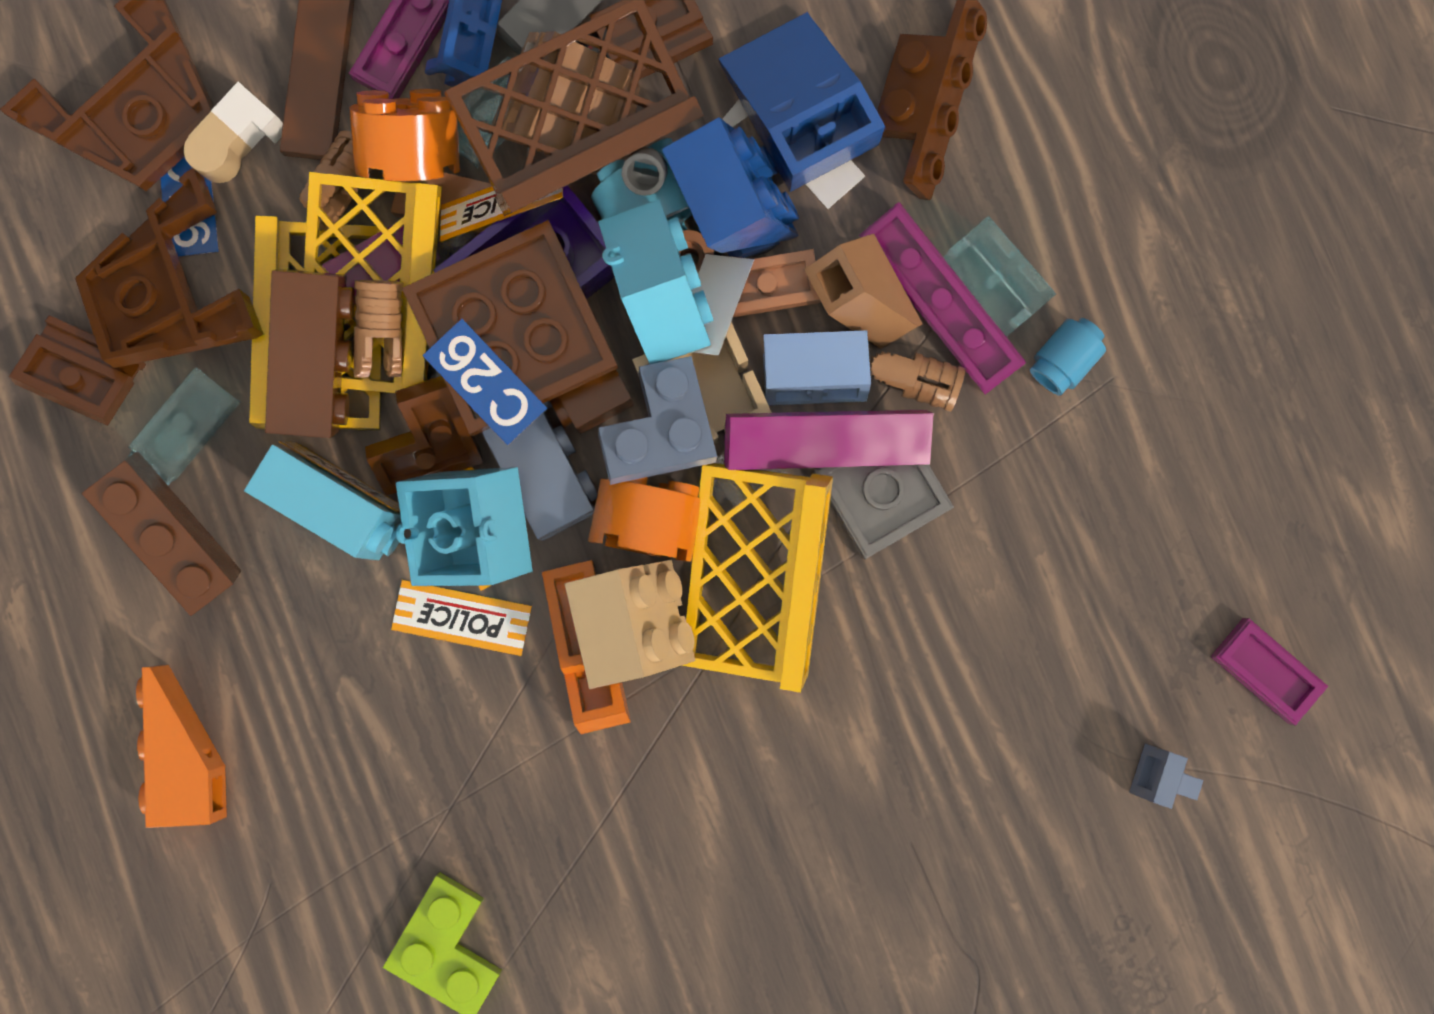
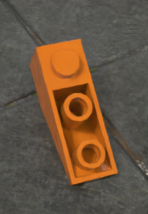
(180, 761)

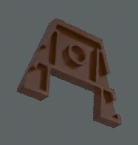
(139, 116)
(141, 295)

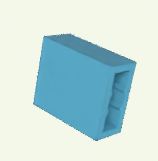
(325, 504)

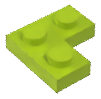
(430, 951)

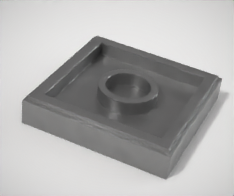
(885, 502)

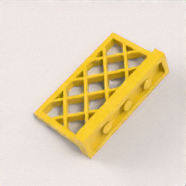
(273, 253)
(417, 262)
(801, 576)

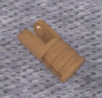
(338, 162)
(378, 316)
(903, 374)

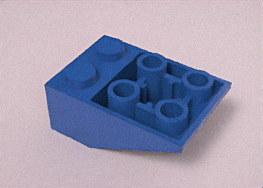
(803, 100)
(731, 188)

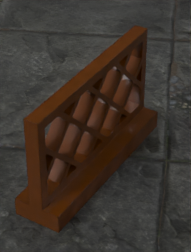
(595, 150)

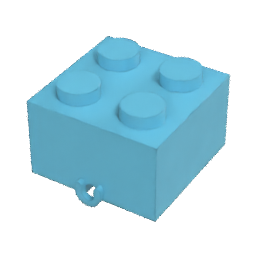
(657, 281)
(464, 527)

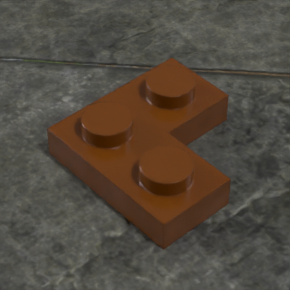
(435, 440)

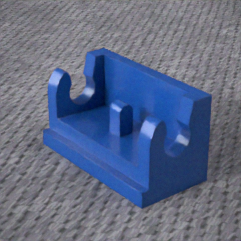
(466, 40)

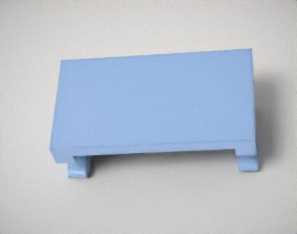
(816, 367)

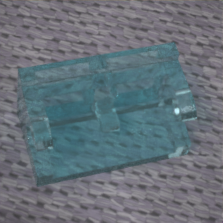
(999, 275)

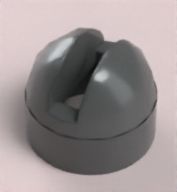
(645, 180)

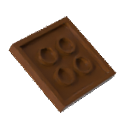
(524, 308)

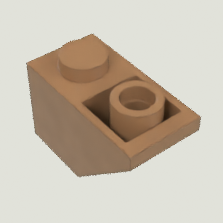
(863, 291)

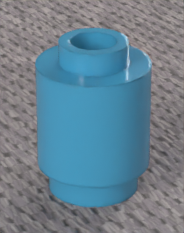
(1068, 355)

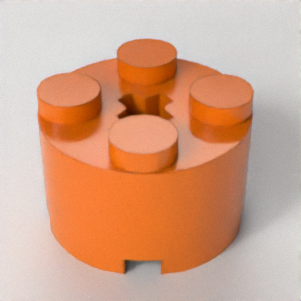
(404, 136)
(647, 517)

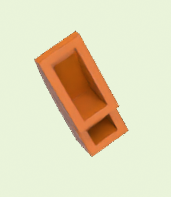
(594, 707)

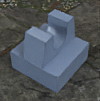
(1162, 776)

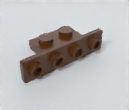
(926, 92)

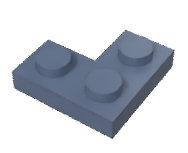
(671, 437)

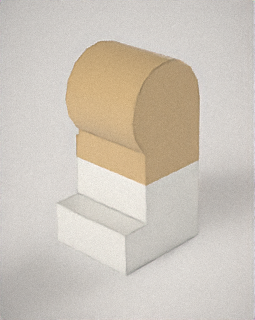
(230, 134)

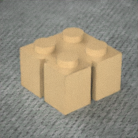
(721, 384)
(630, 623)

